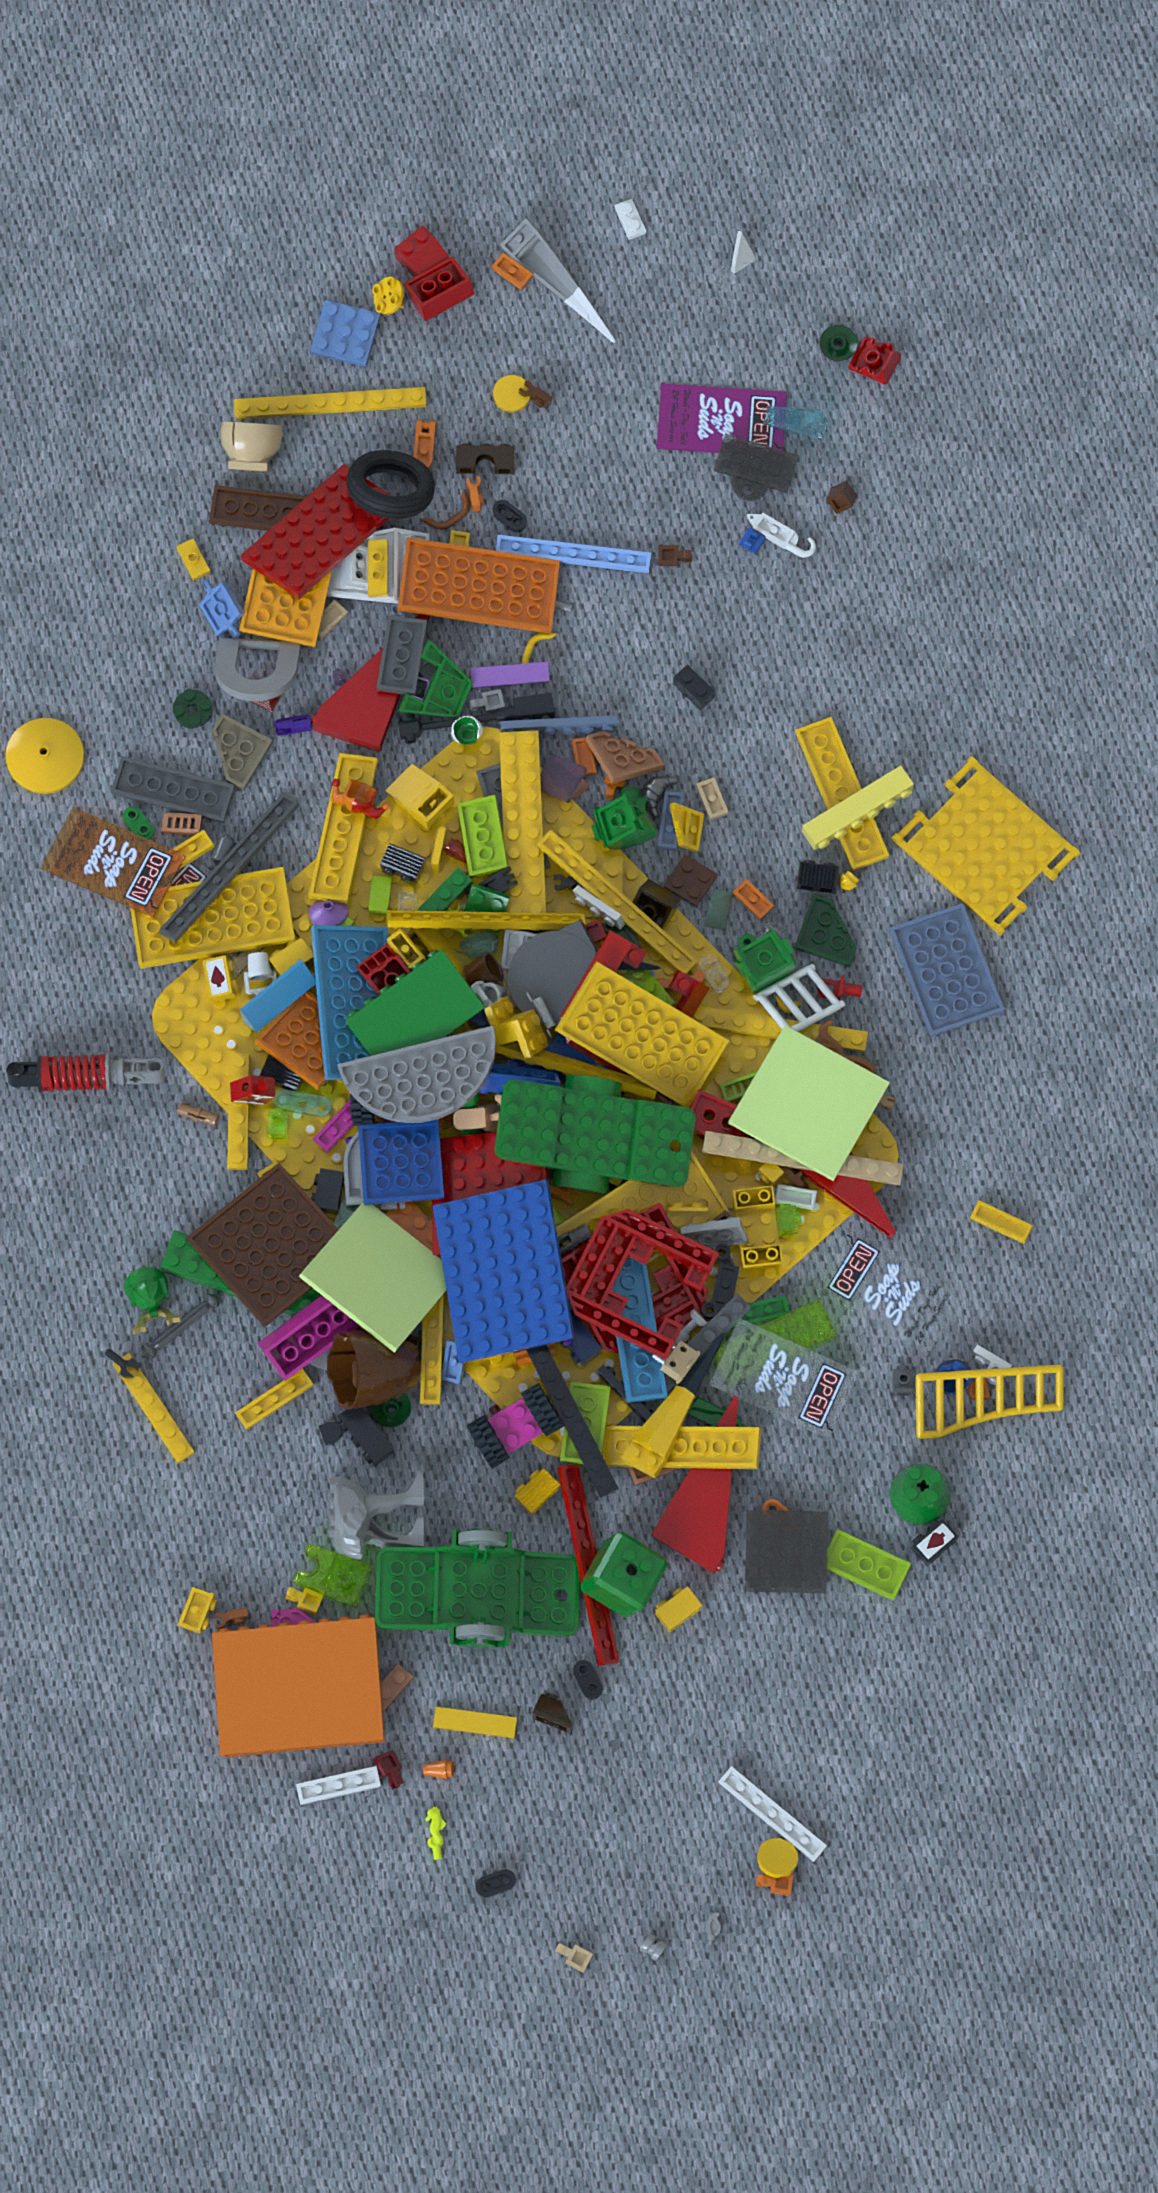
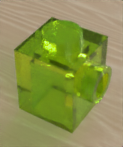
(277, 1124)
(787, 1219)

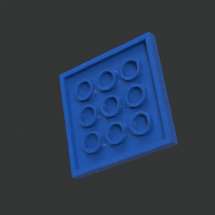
(400, 1162)

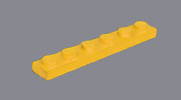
(238, 1115)
(432, 1355)
(156, 1413)

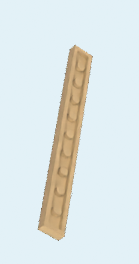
(758, 1151)

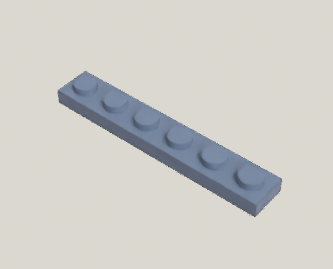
(562, 725)

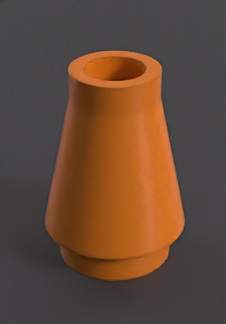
(439, 1769)

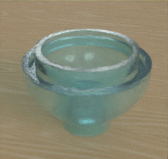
(479, 943)

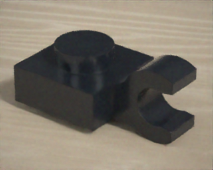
(569, 882)

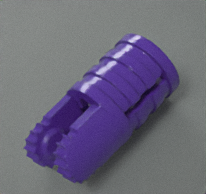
(293, 725)

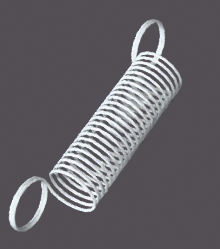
(550, 1023)

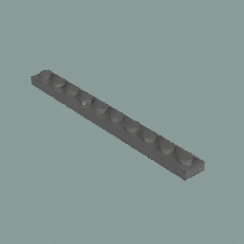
(229, 867)

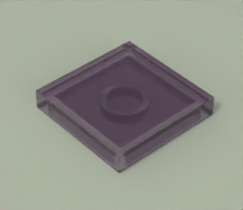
(561, 778)

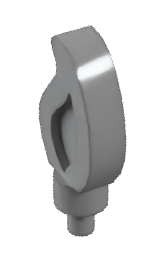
(713, 1928)

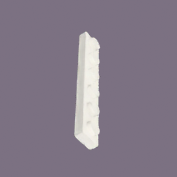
(772, 1814)

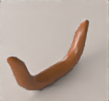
(454, 519)

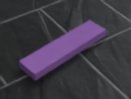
(510, 675)

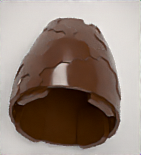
(368, 1371)

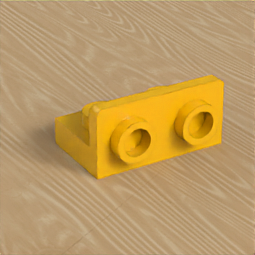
(683, 1216)

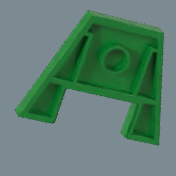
(446, 690)

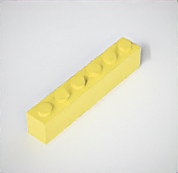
(857, 808)

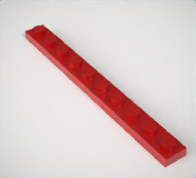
(585, 1553)

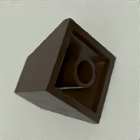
(552, 1713)

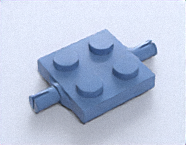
(221, 608)

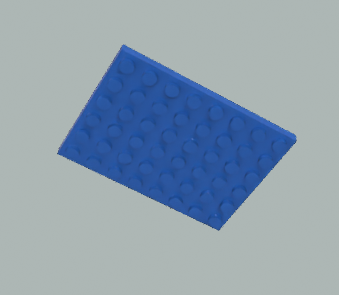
(503, 1271)

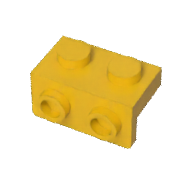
(197, 1610)

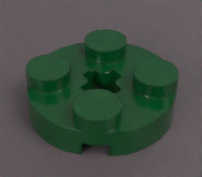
(194, 719)

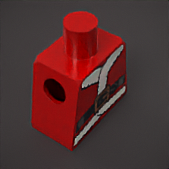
(259, 1091)

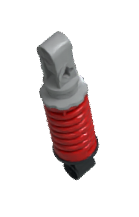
(84, 1074)

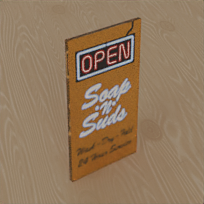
(113, 862)

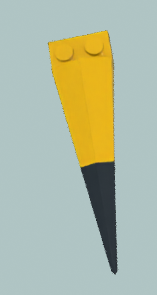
(656, 1438)

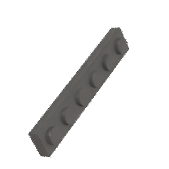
(720, 1323)

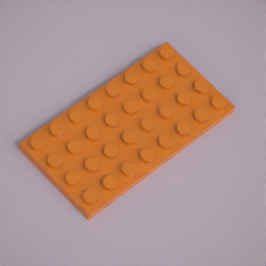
(478, 585)

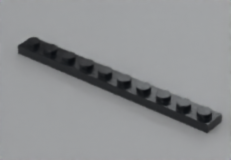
(572, 1420)

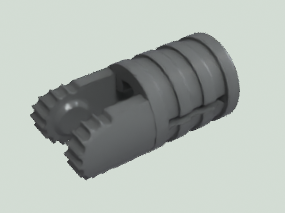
(576, 1236)

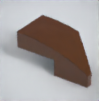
(795, 1179)

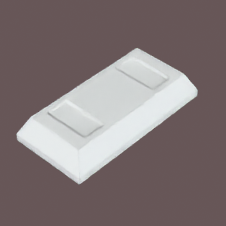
(795, 1196)

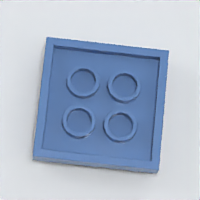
(345, 333)

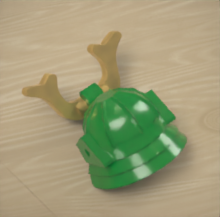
(147, 1290)

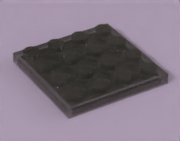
(786, 1551)

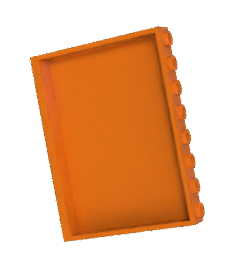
(298, 1686)

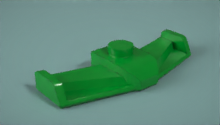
(708, 1412)

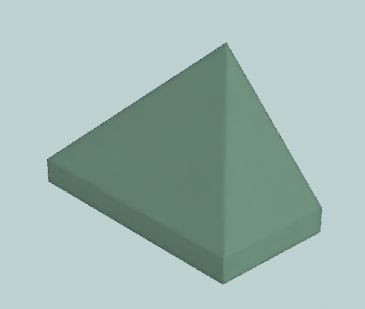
(718, 909)

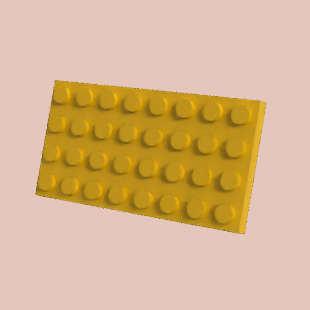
(243, 917)
(641, 1035)
(641, 1195)

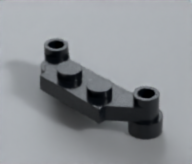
(725, 1282)

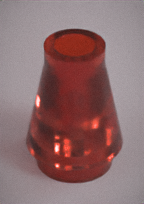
(456, 850)

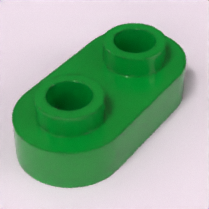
(138, 823)

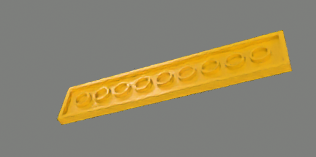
(523, 819)

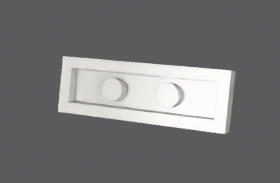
(598, 908)

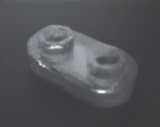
(715, 973)

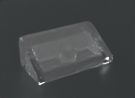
(407, 902)

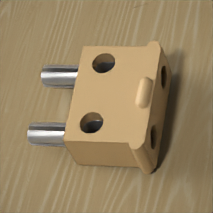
(679, 1361)

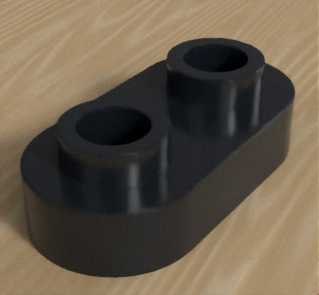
(511, 515)
(587, 1679)
(495, 1883)

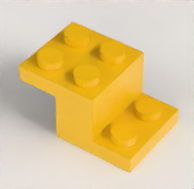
(513, 1027)

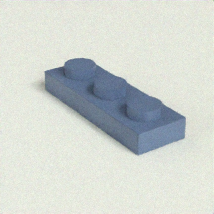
(667, 835)

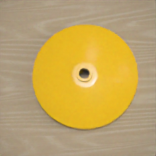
(50, 771)

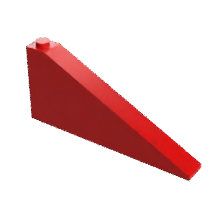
(358, 710)
(855, 1195)
(699, 1511)

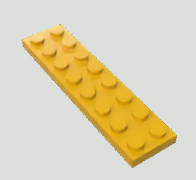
(836, 783)
(341, 834)
(694, 1447)

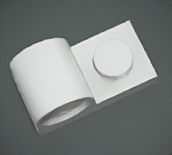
(984, 1356)

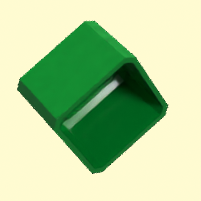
(612, 1585)

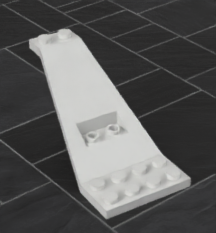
(347, 585)

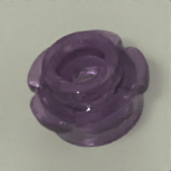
(339, 677)

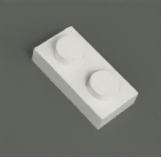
(630, 219)

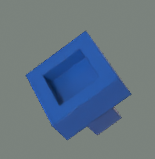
(752, 540)

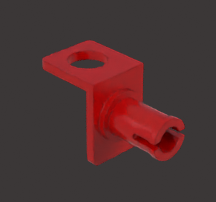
(841, 988)

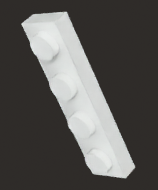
(338, 1785)

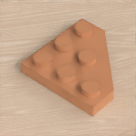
(622, 757)

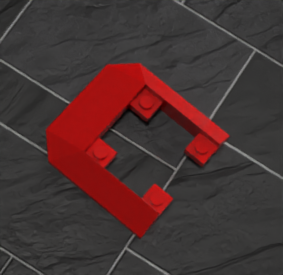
(618, 949)
(636, 1237)
(674, 1298)

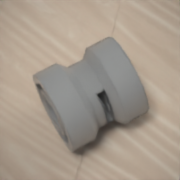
(653, 1947)

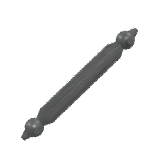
(178, 1327)

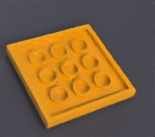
(281, 616)

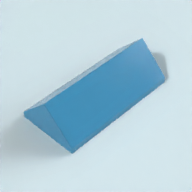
(277, 996)

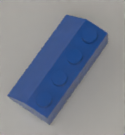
(501, 1073)

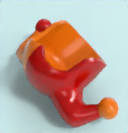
(358, 798)

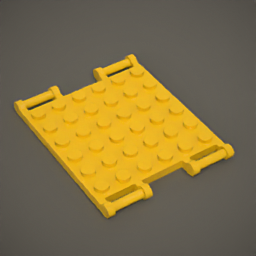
(985, 846)

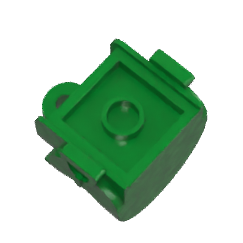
(624, 821)
(764, 960)

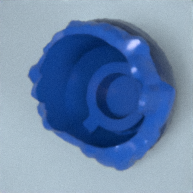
(953, 1365)

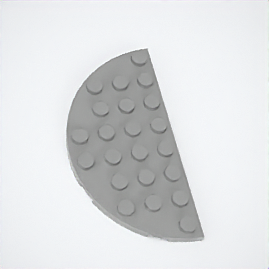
(422, 1079)

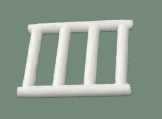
(794, 979)

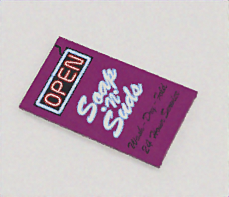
(701, 415)

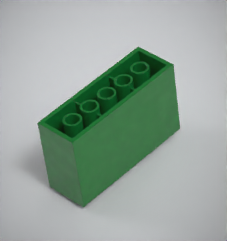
(417, 1008)

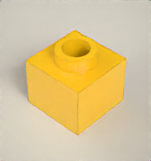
(770, 1174)

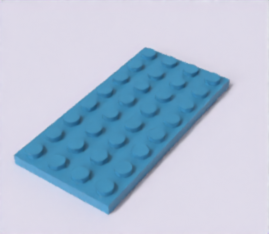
(342, 988)

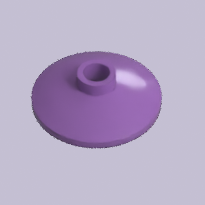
(328, 912)

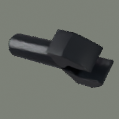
(122, 1363)

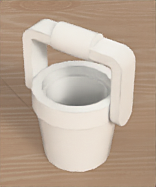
(258, 970)
(488, 992)

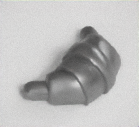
(654, 791)

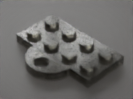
(754, 466)

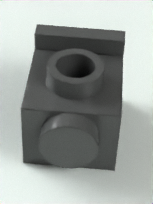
(903, 1388)

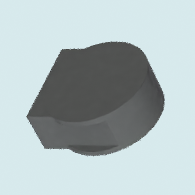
(551, 968)

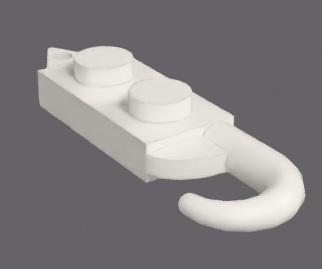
(779, 534)

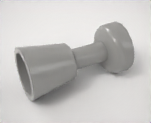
(697, 1319)

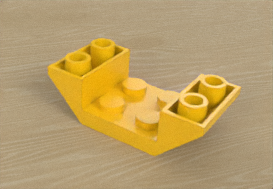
(758, 1216)

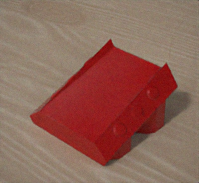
(875, 360)

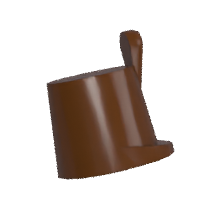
(484, 969)

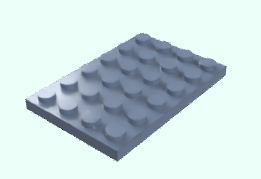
(946, 970)

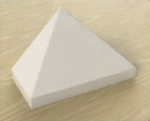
(742, 254)

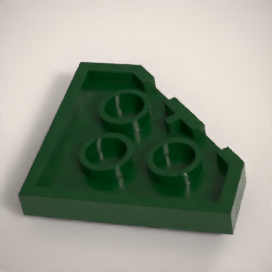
(825, 933)

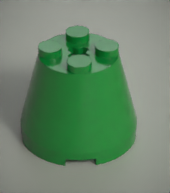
(915, 1505)

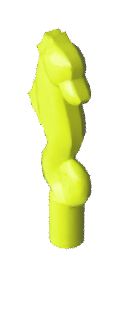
(437, 1824)

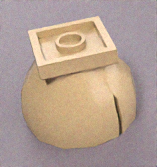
(250, 444)

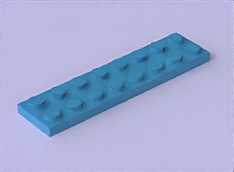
(640, 1371)

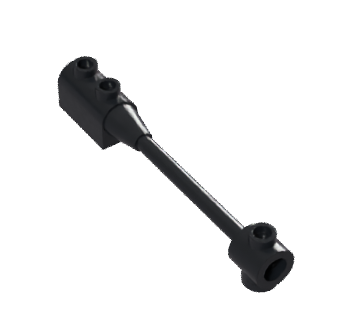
(523, 708)

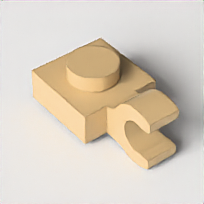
(576, 1957)

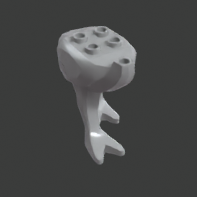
(353, 1511)

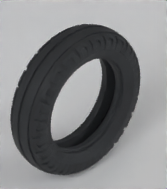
(386, 505)

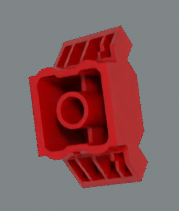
(382, 968)

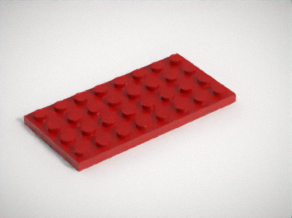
(313, 536)

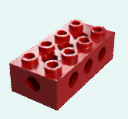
(721, 1110)

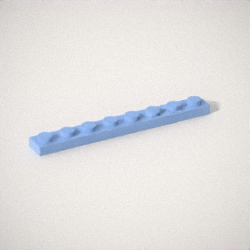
(576, 553)

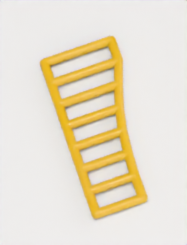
(980, 1416)

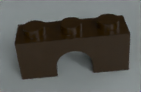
(469, 455)

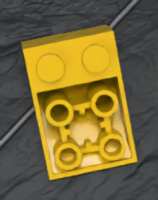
(421, 795)

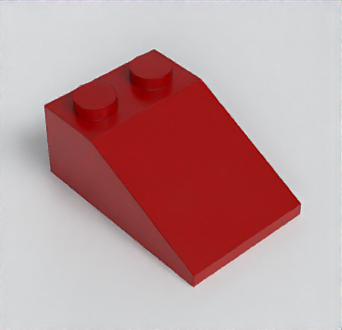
(420, 252)

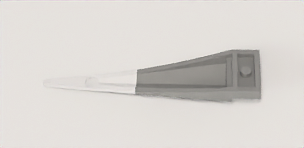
(534, 253)

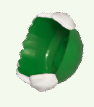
(466, 730)

